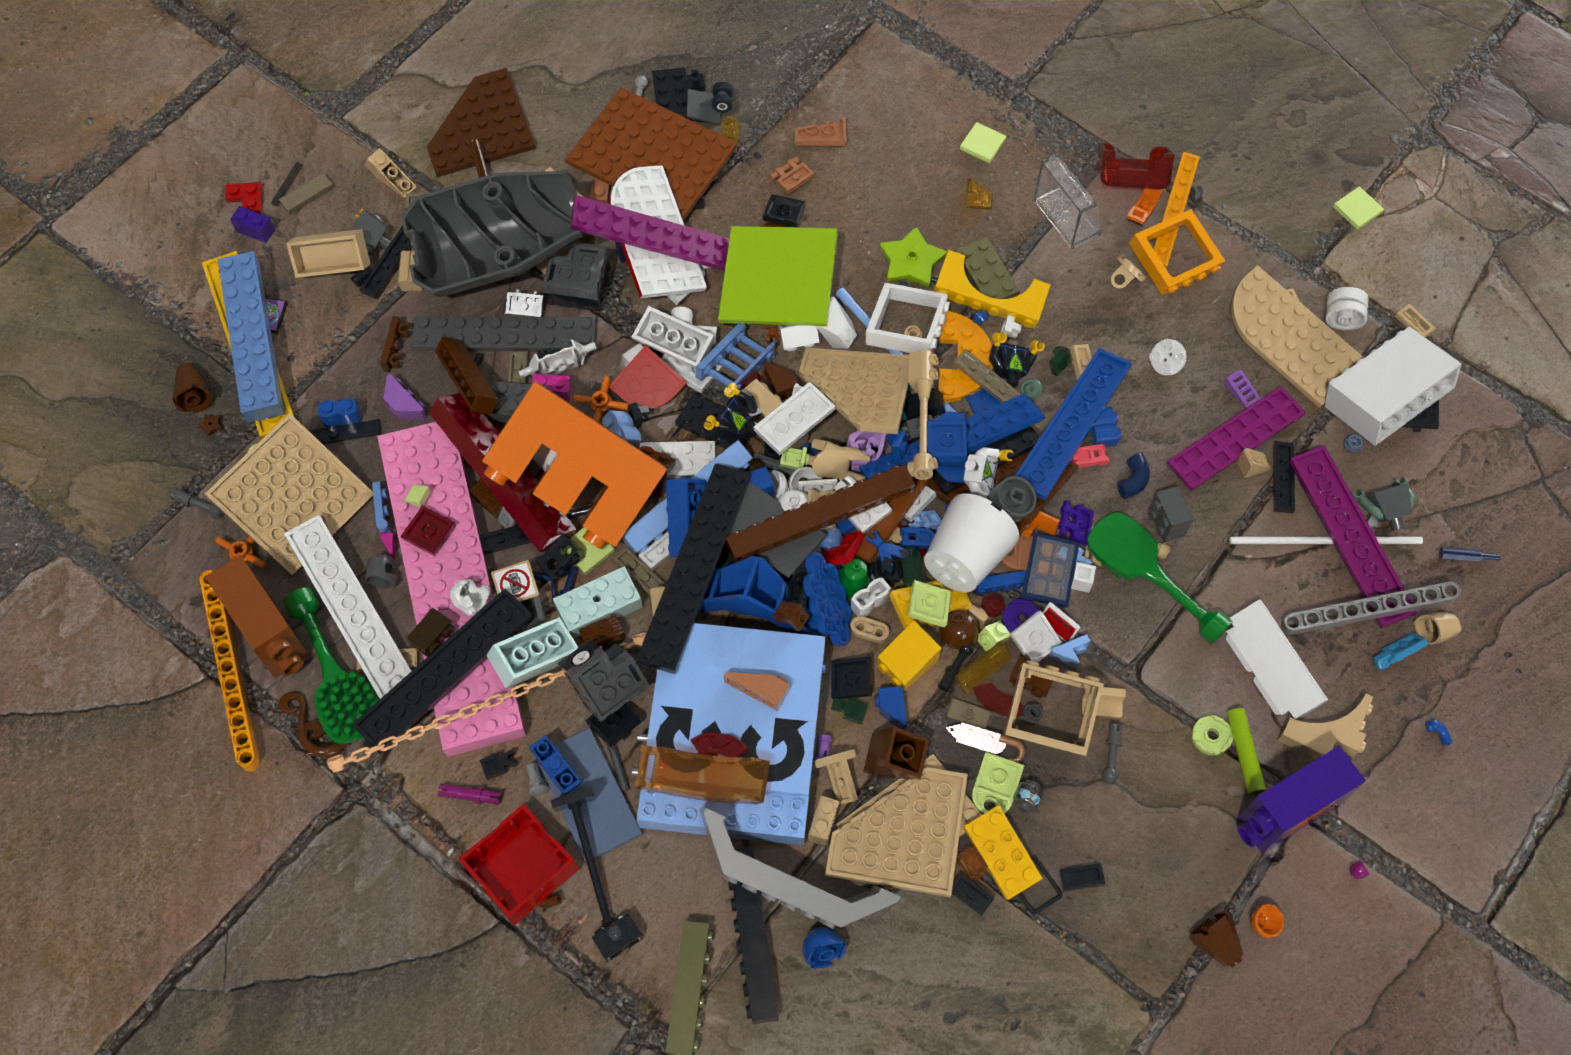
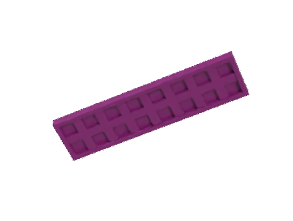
(1226, 443)

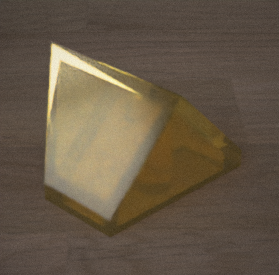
(977, 196)

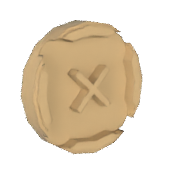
(1128, 270)

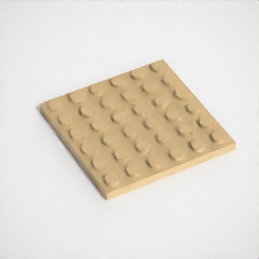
(286, 484)

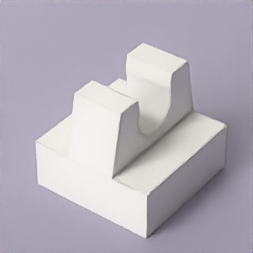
(1010, 327)

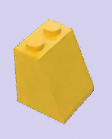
(909, 656)

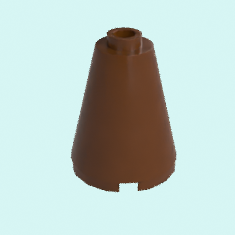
(190, 390)

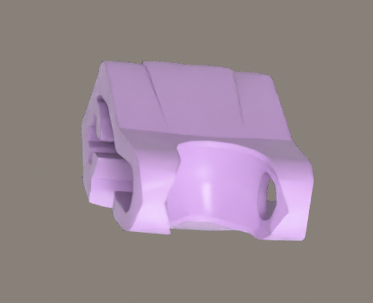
(864, 442)

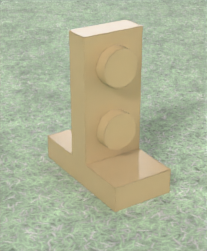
(840, 775)

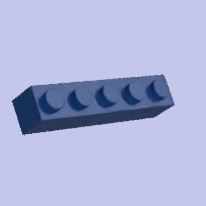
(1001, 582)

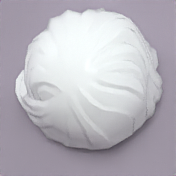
(468, 596)

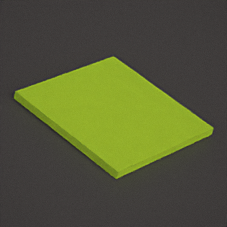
(778, 276)

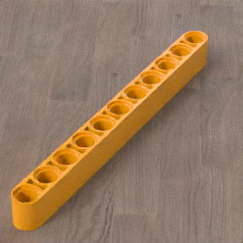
(229, 678)

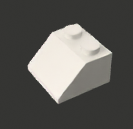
(796, 336)

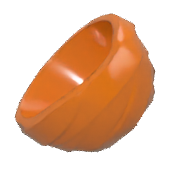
(1267, 921)

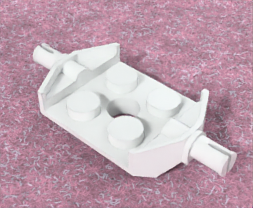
(558, 362)

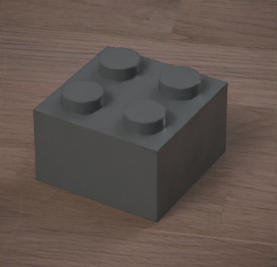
(1170, 514)

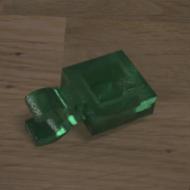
(853, 710)

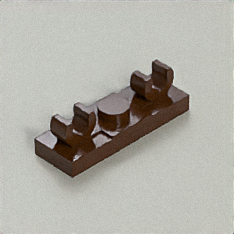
(393, 344)

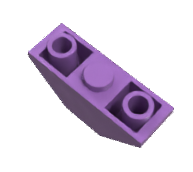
(402, 401)

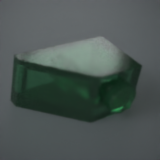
(911, 566)

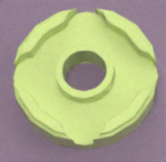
(1207, 745)

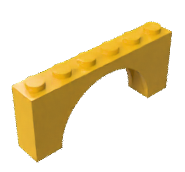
(1024, 307)

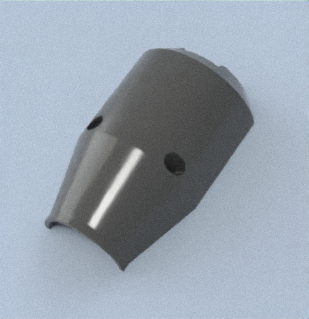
(488, 229)

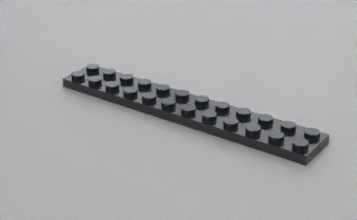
(694, 569)

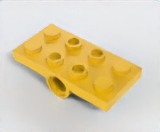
(901, 598)
(1002, 852)

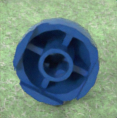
(822, 946)

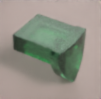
(1060, 360)

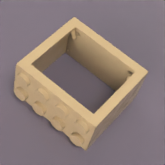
(1052, 673)

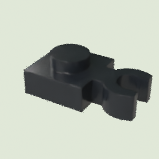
(495, 764)

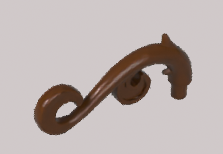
(303, 728)

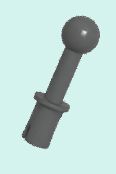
(188, 499)
(1110, 774)

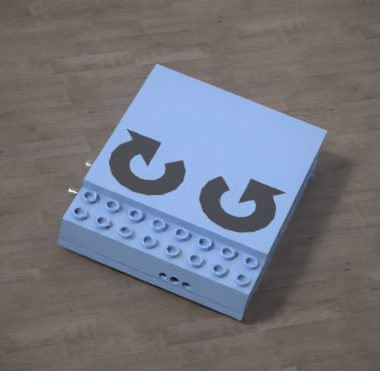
(701, 703)

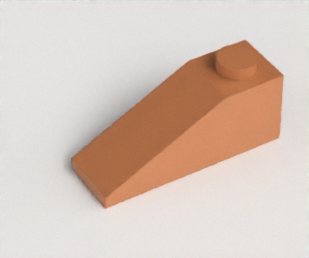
(762, 687)

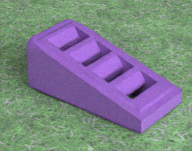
(1237, 393)

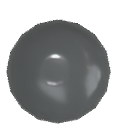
(377, 570)

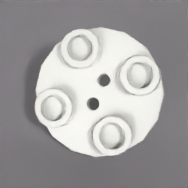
(1162, 351)

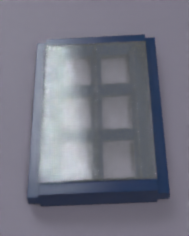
(1050, 570)

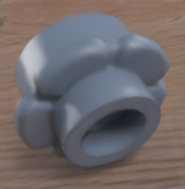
(1355, 439)

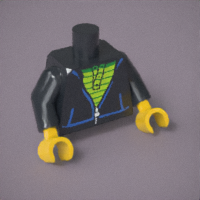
(1012, 360)
(738, 414)

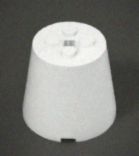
(969, 542)

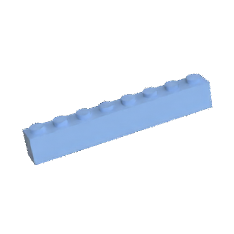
(656, 520)

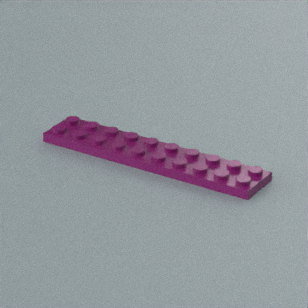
(649, 233)
(1348, 529)

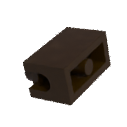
(430, 632)

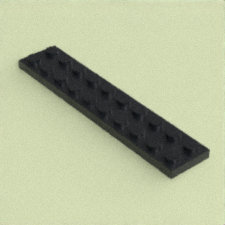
(671, 93)
(442, 670)

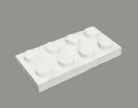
(794, 418)
(690, 456)

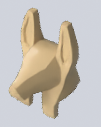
(835, 460)

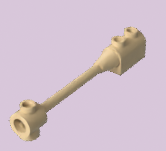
(921, 378)

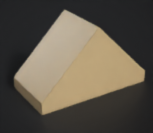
(1252, 462)

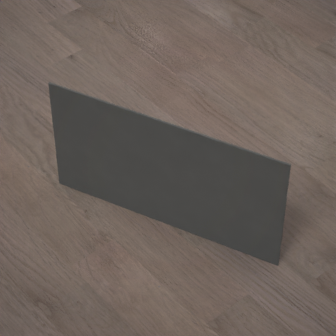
(758, 507)

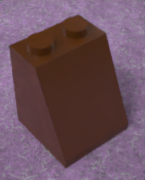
(896, 754)

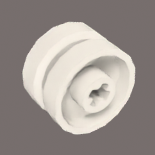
(1347, 308)

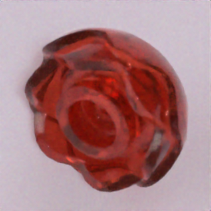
(997, 602)

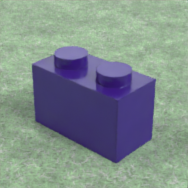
(252, 224)

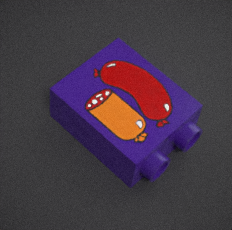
(1299, 800)

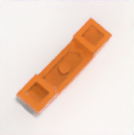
(1145, 205)

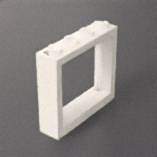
(902, 342)

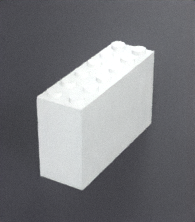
(1392, 385)

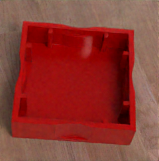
(519, 864)

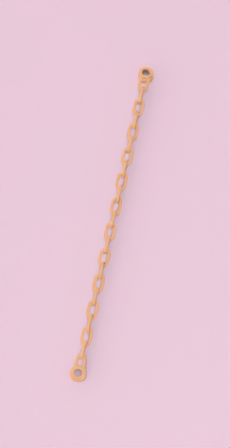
(337, 762)

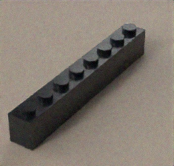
(754, 950)

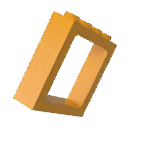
(1154, 266)

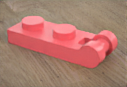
(1085, 456)

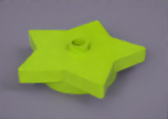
(911, 258)

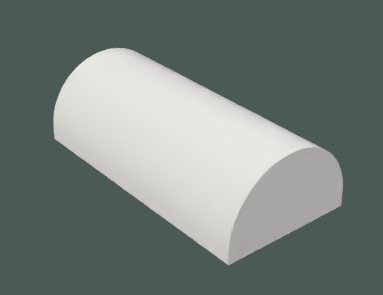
(673, 337)

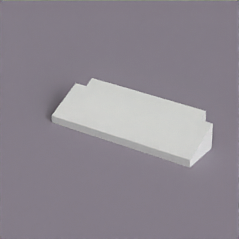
(1276, 665)

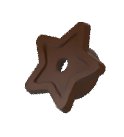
(214, 427)

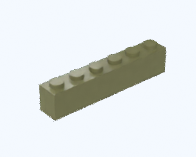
(688, 989)

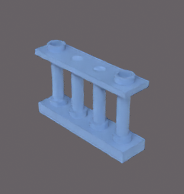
(727, 346)

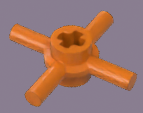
(601, 400)
(239, 546)

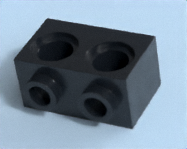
(557, 553)

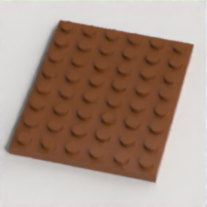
(644, 134)

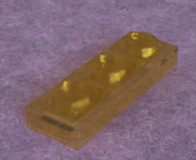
(983, 667)

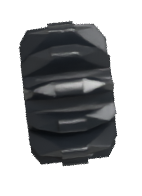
(877, 570)

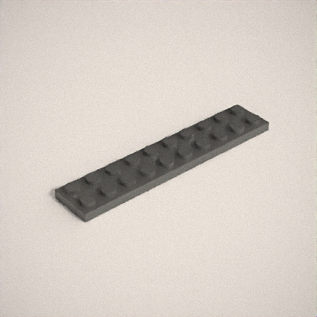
(504, 333)

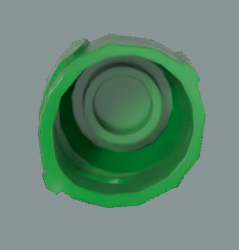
(854, 577)

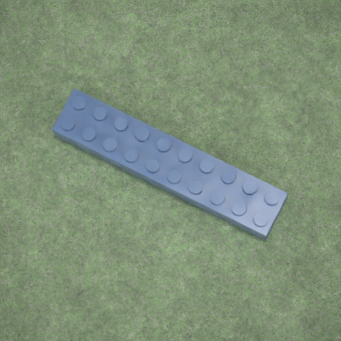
(250, 337)

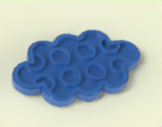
(827, 599)

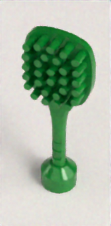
(1133, 553)
(342, 694)

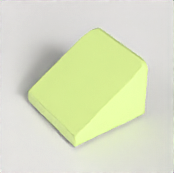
(418, 495)

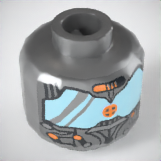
(1028, 796)

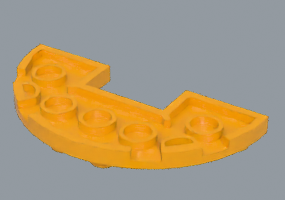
(968, 336)

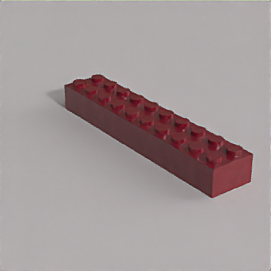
(473, 437)

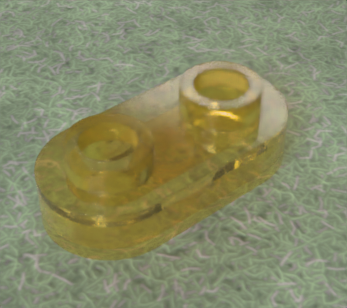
(733, 130)

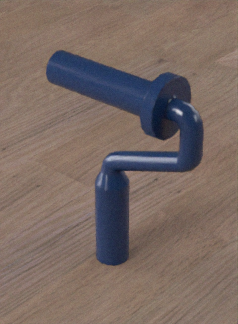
(568, 585)

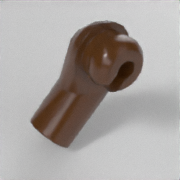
(551, 901)

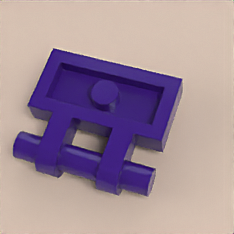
(1081, 522)

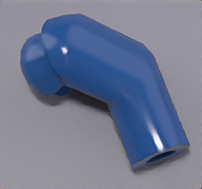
(1441, 729)

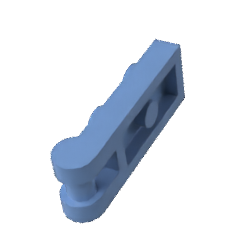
(381, 509)

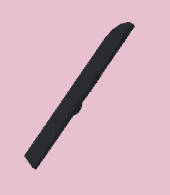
(347, 431)

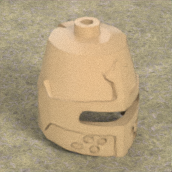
(1441, 627)

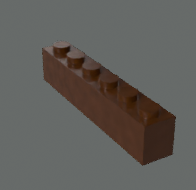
(466, 376)

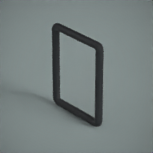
(1060, 894)

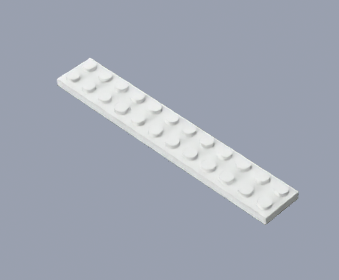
(348, 605)

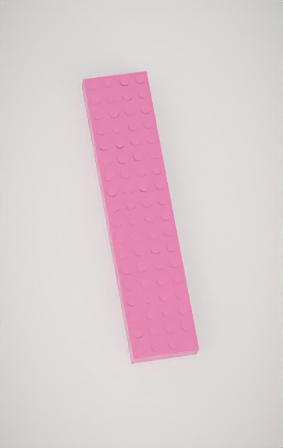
(430, 459)

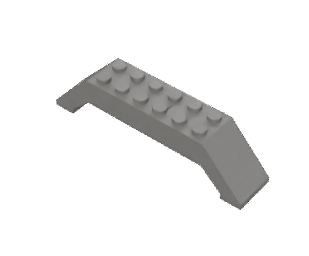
(789, 889)

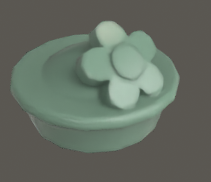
(1032, 388)

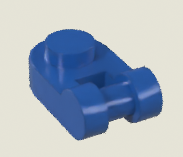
(923, 537)

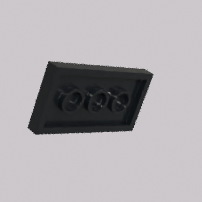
(693, 419)

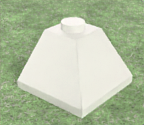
(840, 328)

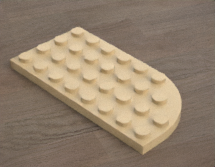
(1289, 335)

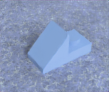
(1067, 652)

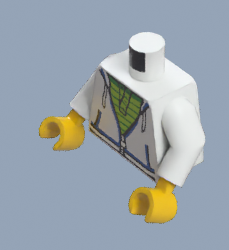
(982, 468)

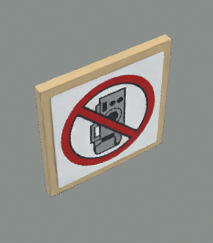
(517, 580)

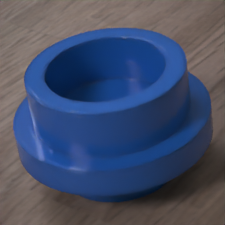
(981, 317)

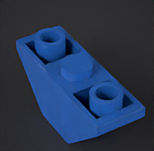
(555, 765)

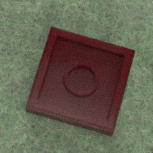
(428, 530)

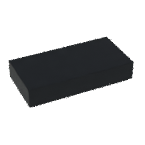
(1082, 877)

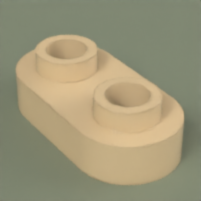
(870, 629)

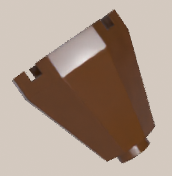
(1219, 939)

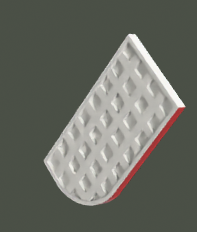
(654, 274)

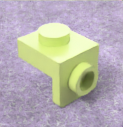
(794, 458)
(992, 635)

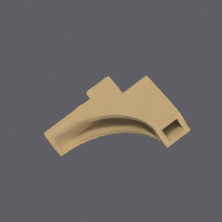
(1321, 738)

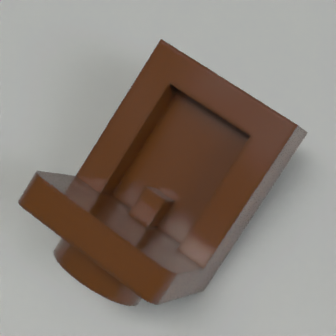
(791, 614)

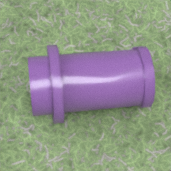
(823, 746)

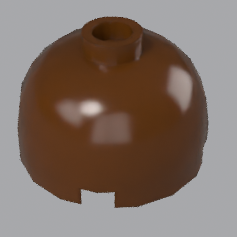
(960, 629)

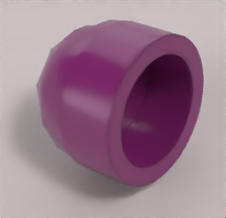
(1359, 870)

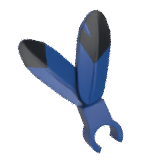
(886, 550)

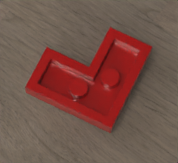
(248, 193)
(845, 552)

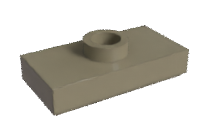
(964, 712)

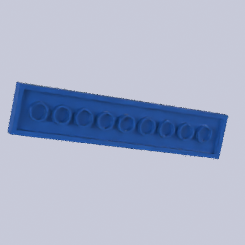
(1073, 422)
(980, 431)

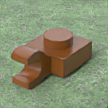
(772, 333)

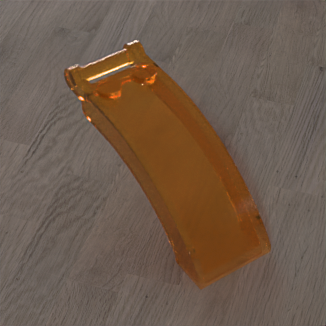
(703, 776)

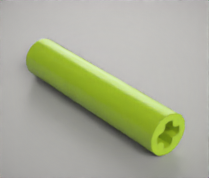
(1246, 751)

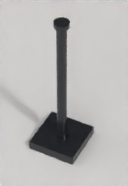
(573, 802)

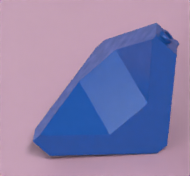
(753, 590)

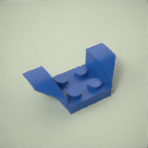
(949, 445)

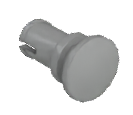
(536, 784)

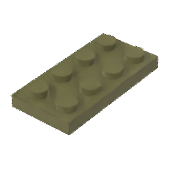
(987, 270)

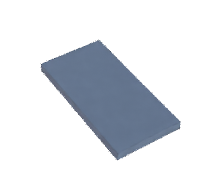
(606, 818)

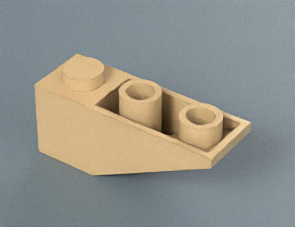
(389, 173)

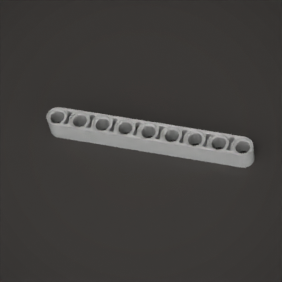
(1377, 602)

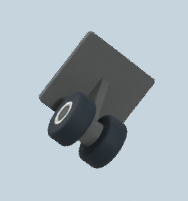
(707, 106)

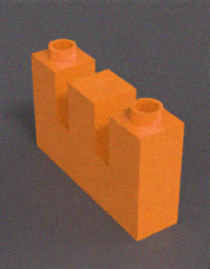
(582, 451)

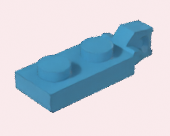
(1399, 650)

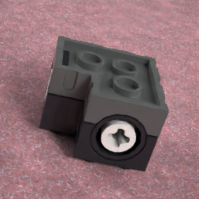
(578, 278)
(603, 677)

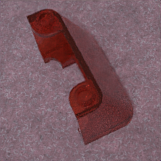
(1136, 173)

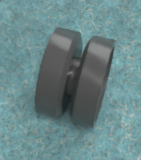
(1014, 497)

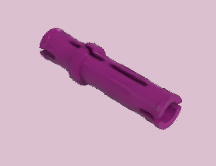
(478, 795)

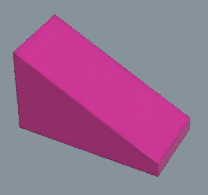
(389, 541)

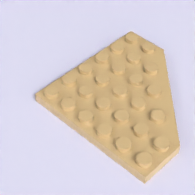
(862, 385)
(905, 837)

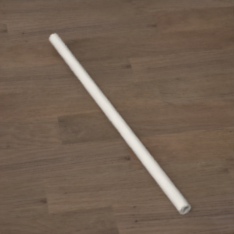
(1317, 540)

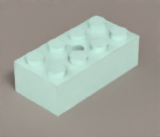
(598, 600)
(531, 652)

